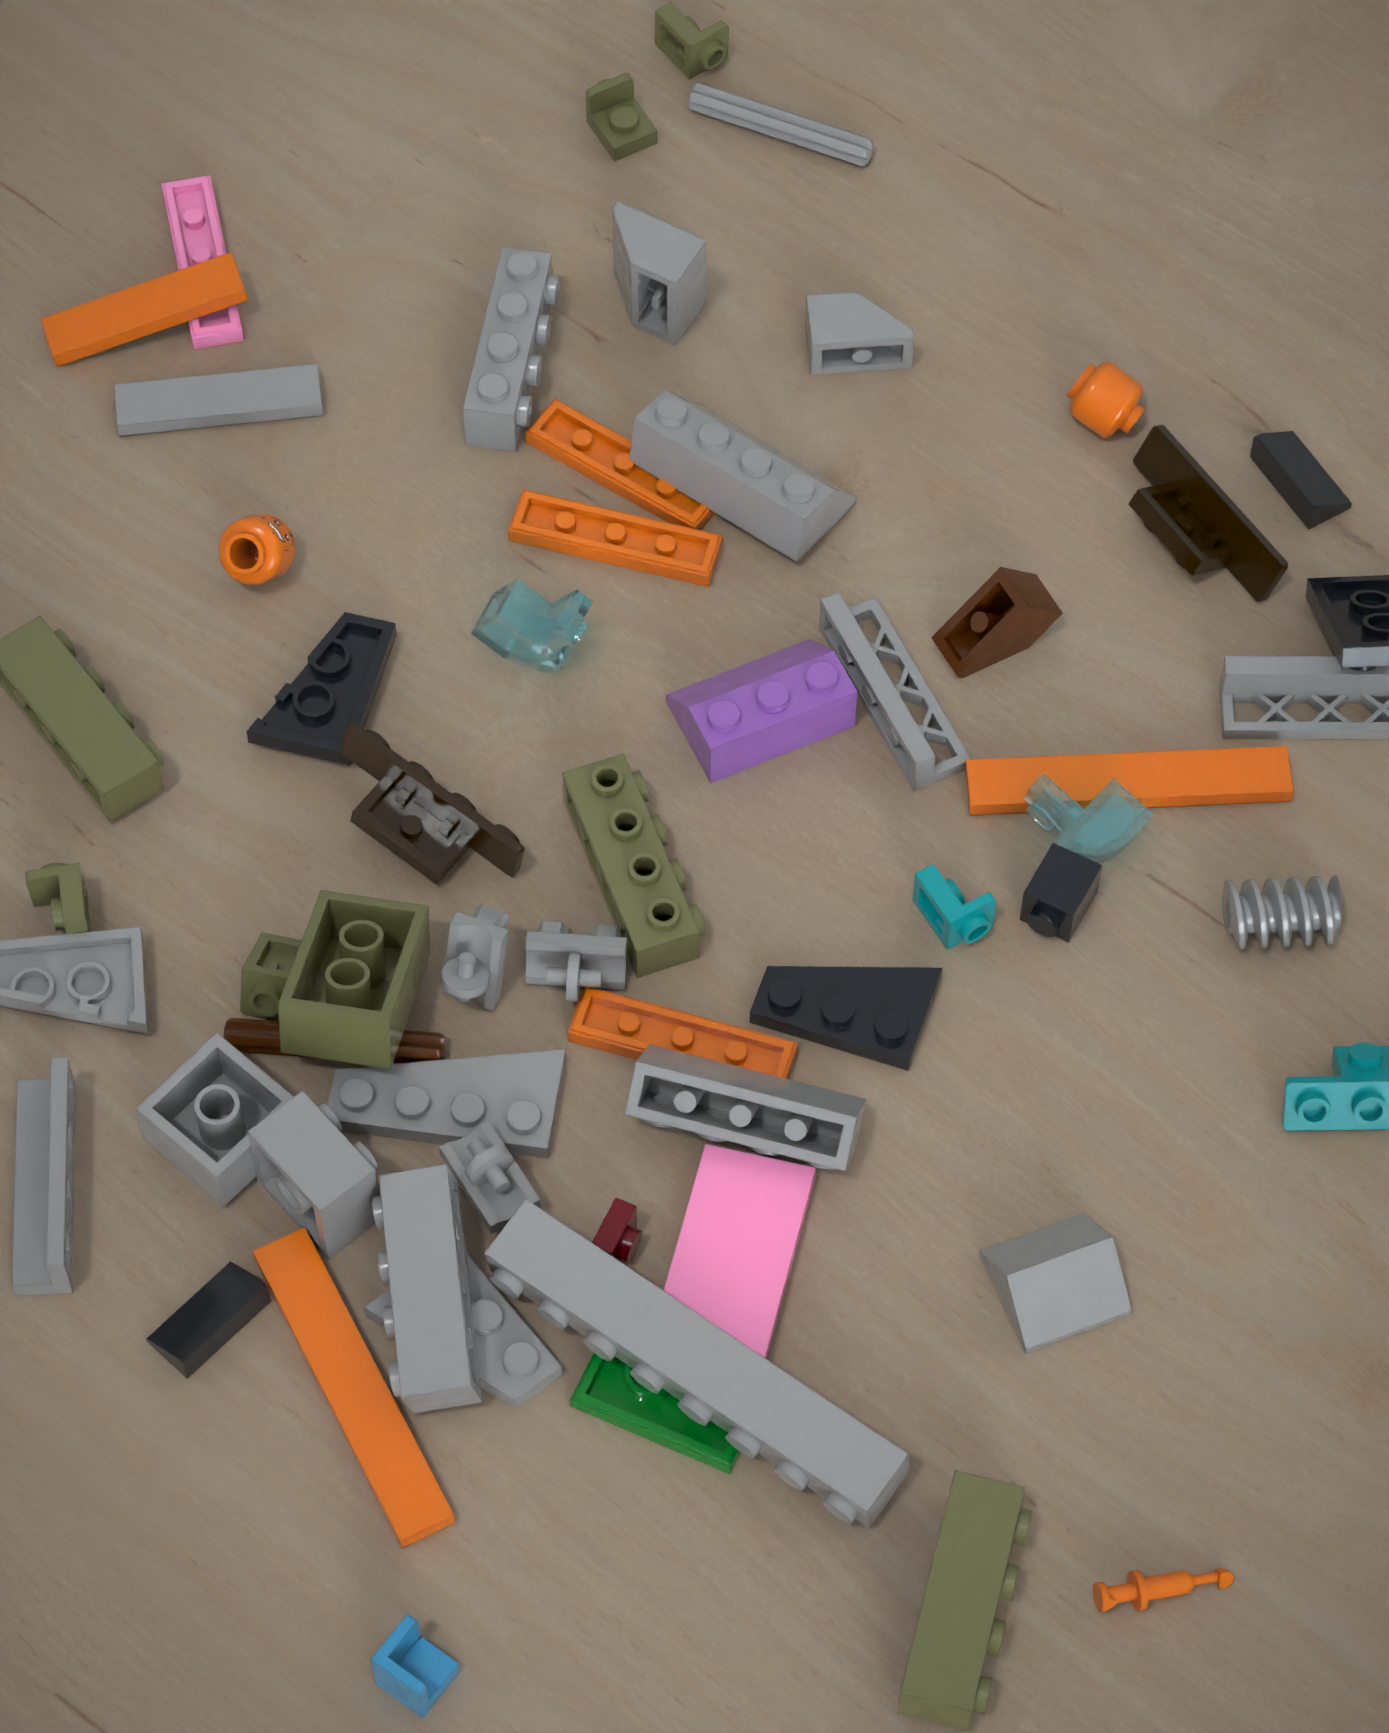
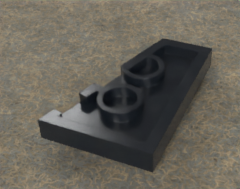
(1353, 618)
(330, 691)
(850, 1009)

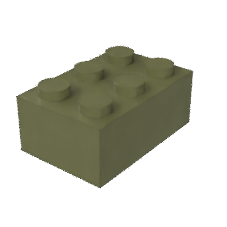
(354, 979)

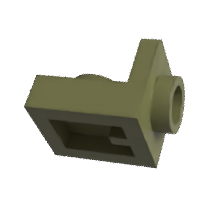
(687, 45)
(618, 117)
(65, 891)
(266, 975)

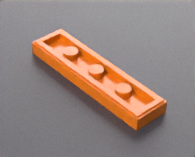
(144, 309)
(605, 459)
(615, 538)
(629, 1025)

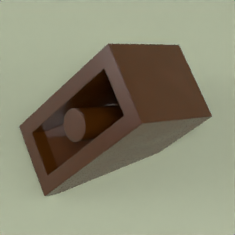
(997, 621)

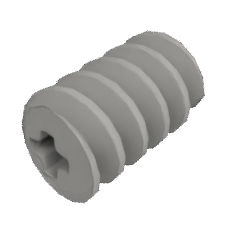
(1282, 910)

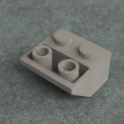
(658, 272)

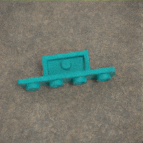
(1348, 1100)

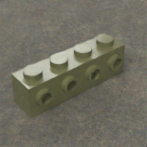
(78, 720)
(632, 865)
(961, 1601)

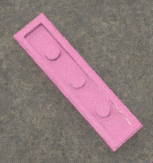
(196, 239)

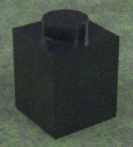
(1060, 893)

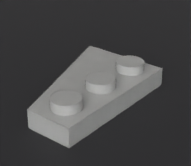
(78, 977)
(509, 1354)

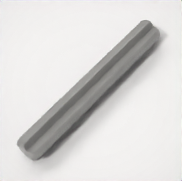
(781, 124)

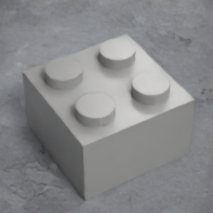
(205, 1115)
(316, 1172)

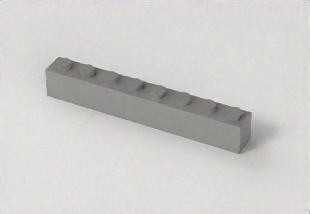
(697, 1364)

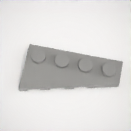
(453, 1097)

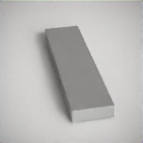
(218, 399)

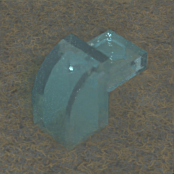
(531, 629)
(1093, 832)

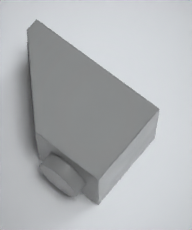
(854, 335)

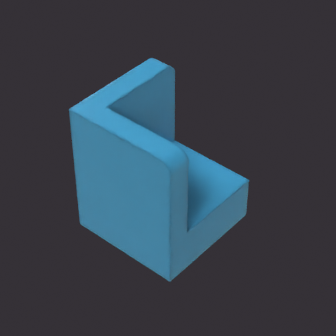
(412, 1668)

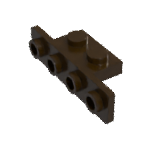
(1199, 518)
(421, 817)

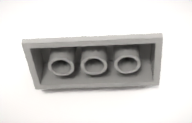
(736, 474)

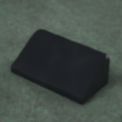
(1298, 477)
(210, 1318)

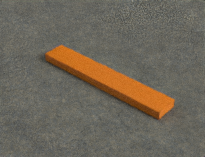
(1150, 776)
(354, 1388)

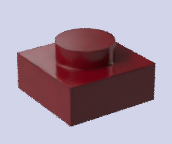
(619, 1231)

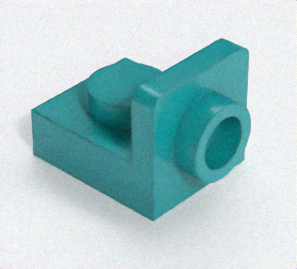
(946, 910)

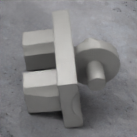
(476, 956)
(576, 959)
(488, 1176)

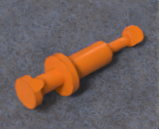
(1144, 1589)

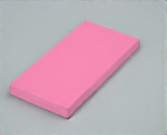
(740, 1241)

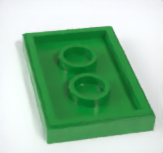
(617, 1398)

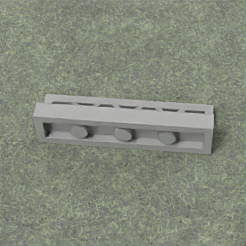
(1302, 680)
(884, 698)
(44, 1183)

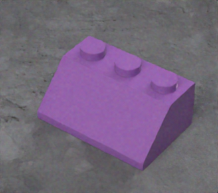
(765, 708)

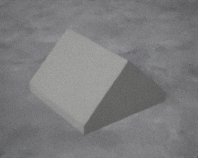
(1058, 1281)

